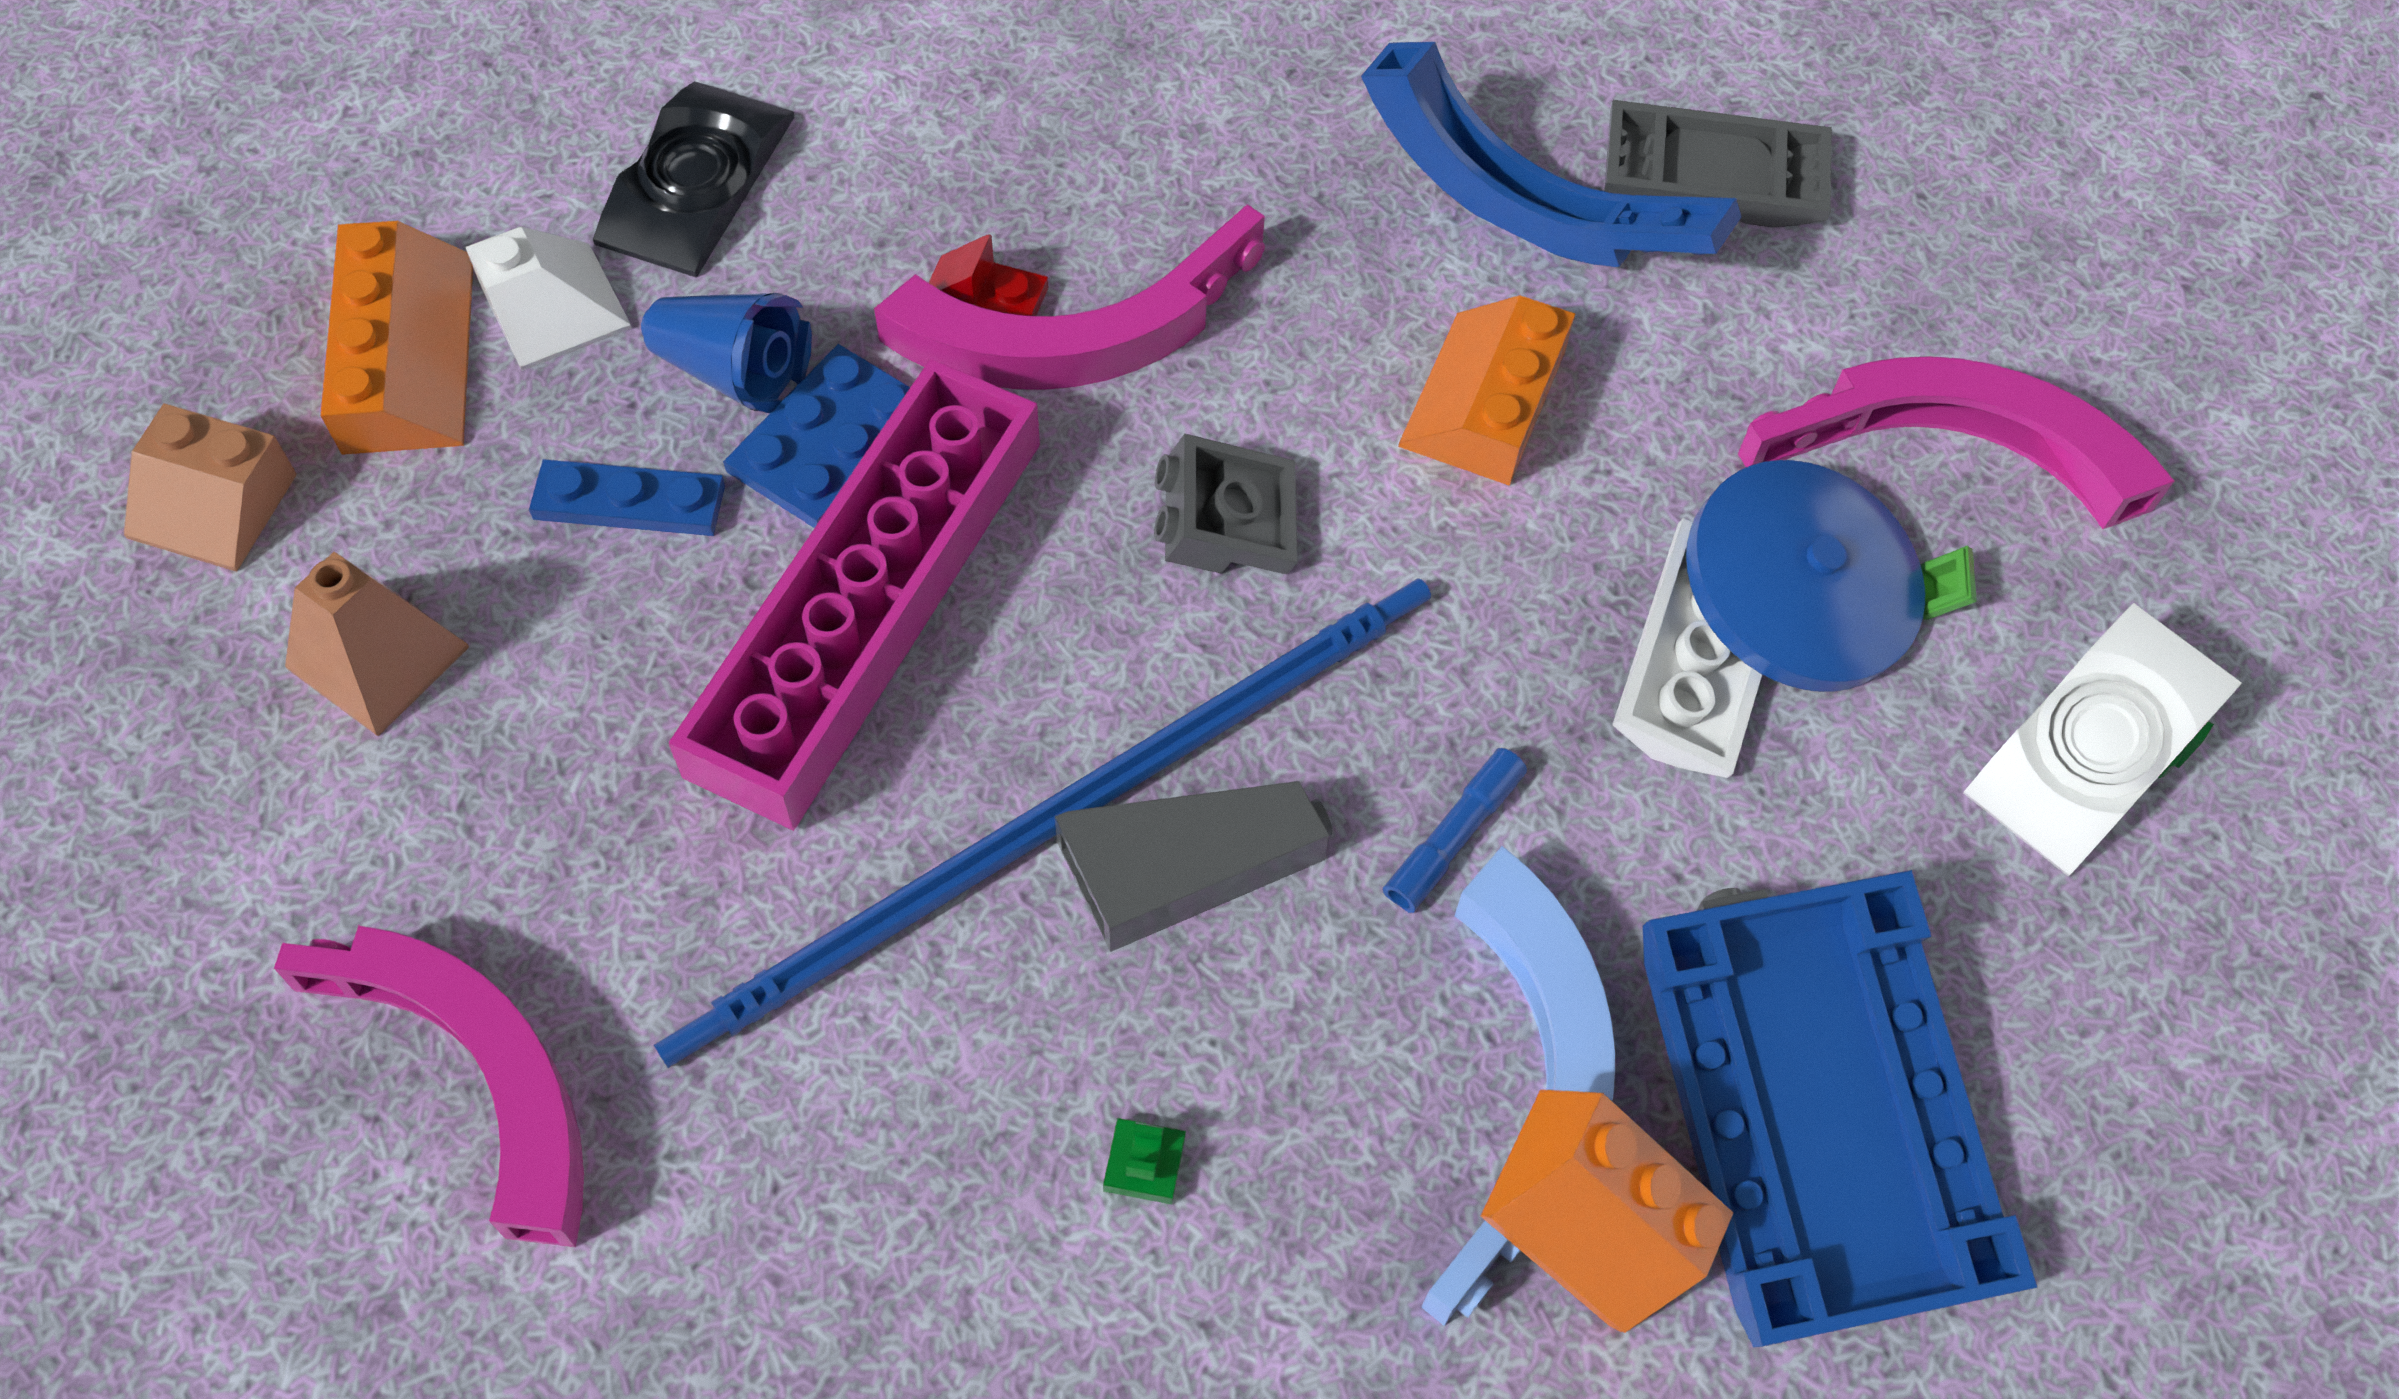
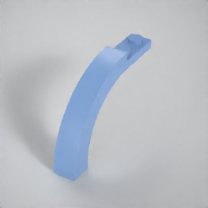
(1570, 1007)

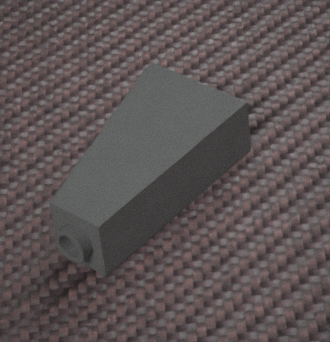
(1187, 854)

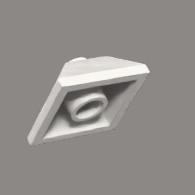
(546, 293)

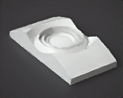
(2101, 738)

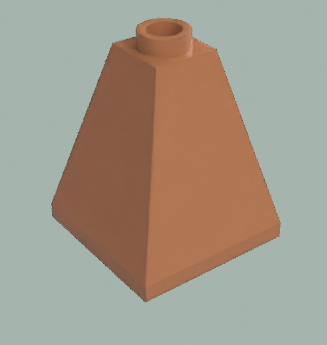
(364, 643)

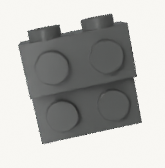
(1226, 507)

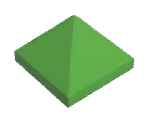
(1949, 582)

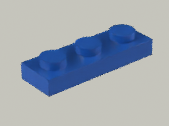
(627, 497)

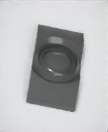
(1768, 165)

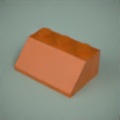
(1489, 386)
(1605, 1208)

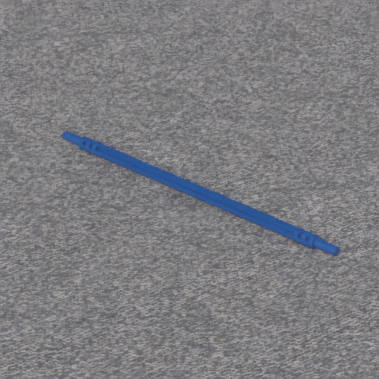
(933, 889)

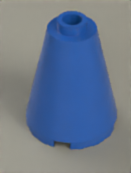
(733, 343)

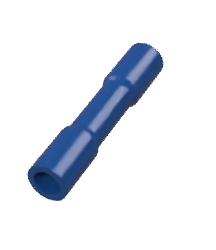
(1432, 858)

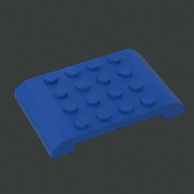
(1829, 1109)

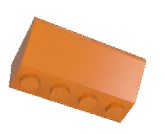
(396, 340)

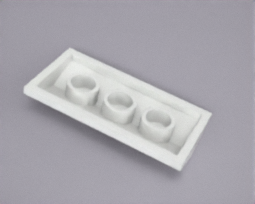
(1685, 688)

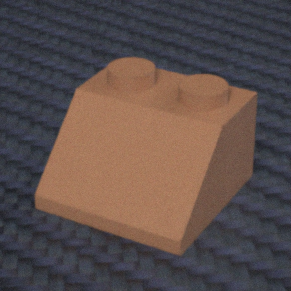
(203, 486)

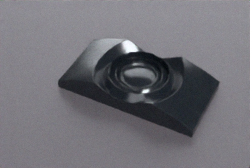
(690, 177)

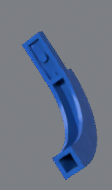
(1513, 193)

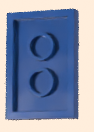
(817, 434)

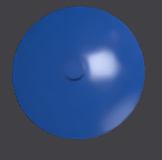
(1805, 575)

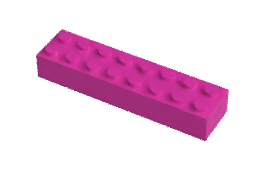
(857, 595)

